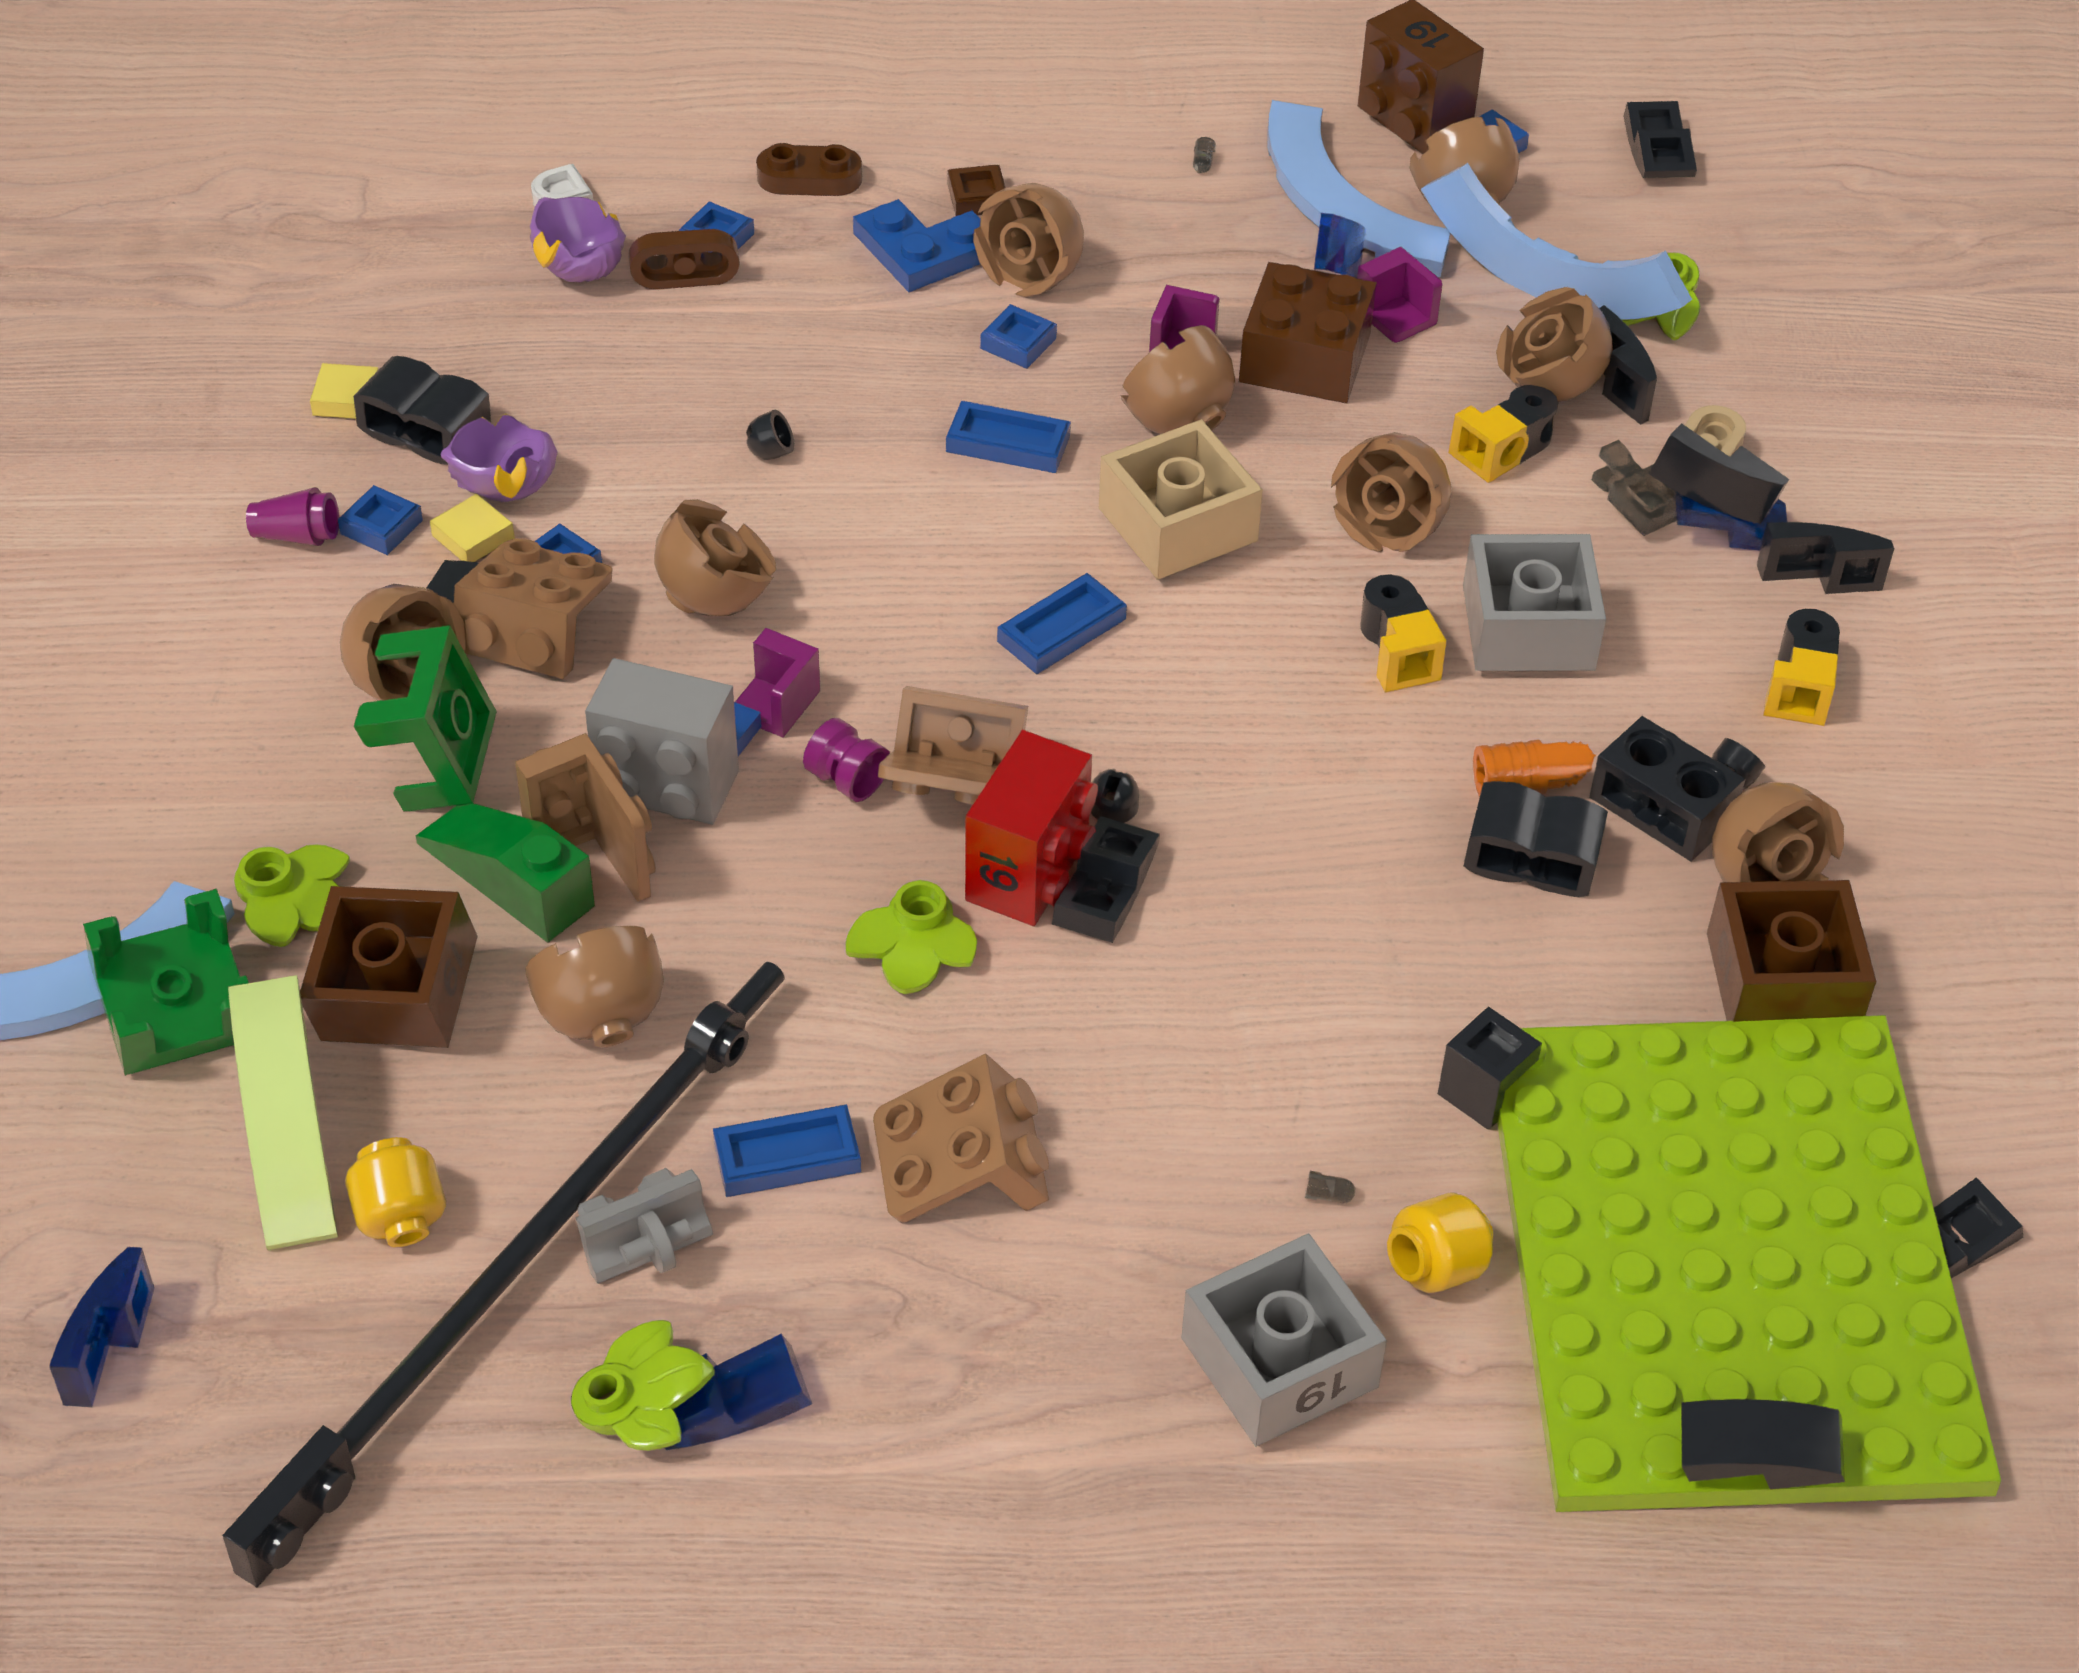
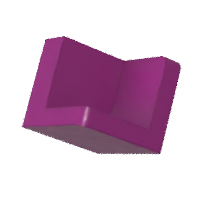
(1404, 295)
(1180, 310)
(783, 681)

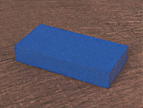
(1008, 436)
(1061, 623)
(786, 1150)

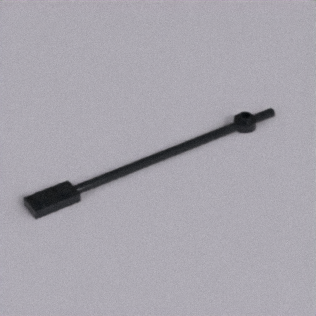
(322, 1470)

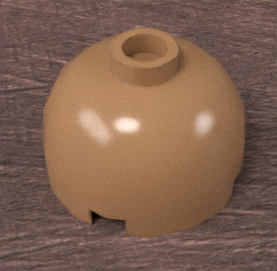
(1487, 150)
(1029, 237)
(1557, 345)
(1182, 383)
(1391, 492)
(710, 563)
(386, 612)
(1776, 835)
(599, 986)

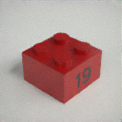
(1028, 828)

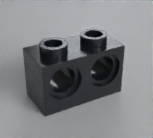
(1664, 787)

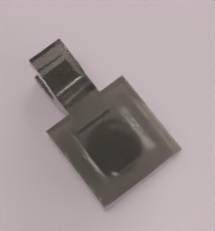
(1633, 491)

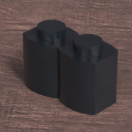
(418, 407)
(1535, 838)

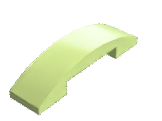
(281, 1113)

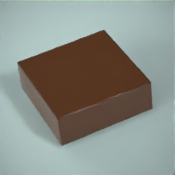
(973, 186)

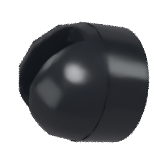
(770, 436)
(1739, 760)
(1126, 798)

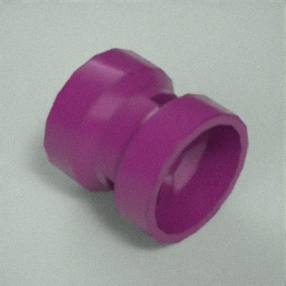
(842, 756)

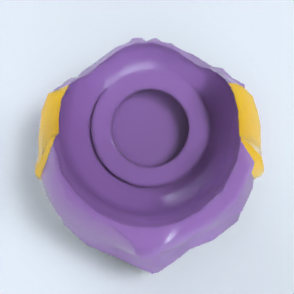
(576, 238)
(500, 459)

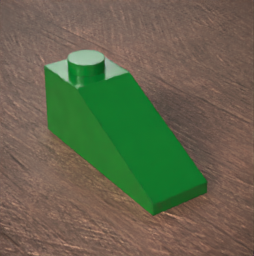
(514, 864)

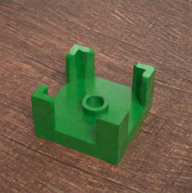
(443, 716)
(167, 987)

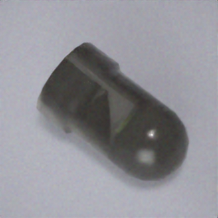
(1203, 154)
(1329, 1188)

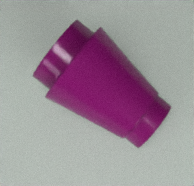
(295, 517)

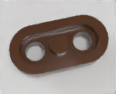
(809, 170)
(684, 259)

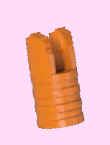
(1532, 764)

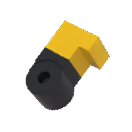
(1504, 434)
(1404, 631)
(1805, 668)

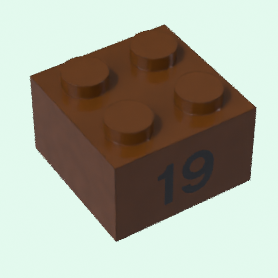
(1418, 73)
(1307, 332)
(1790, 951)
(388, 966)

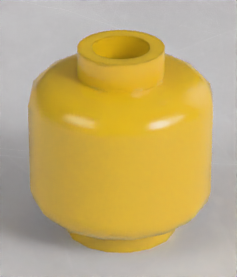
(395, 1191)
(1440, 1242)

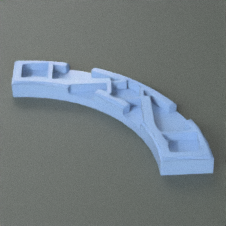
(1319, 188)
(1486, 231)
(66, 990)

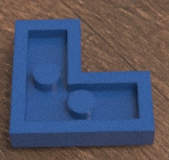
(911, 250)

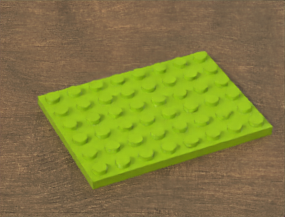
(1734, 1228)

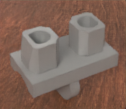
(644, 1225)

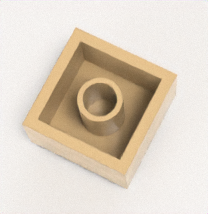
(1179, 499)

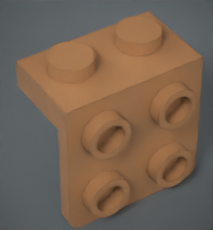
(526, 605)
(950, 742)
(585, 800)
(959, 1136)

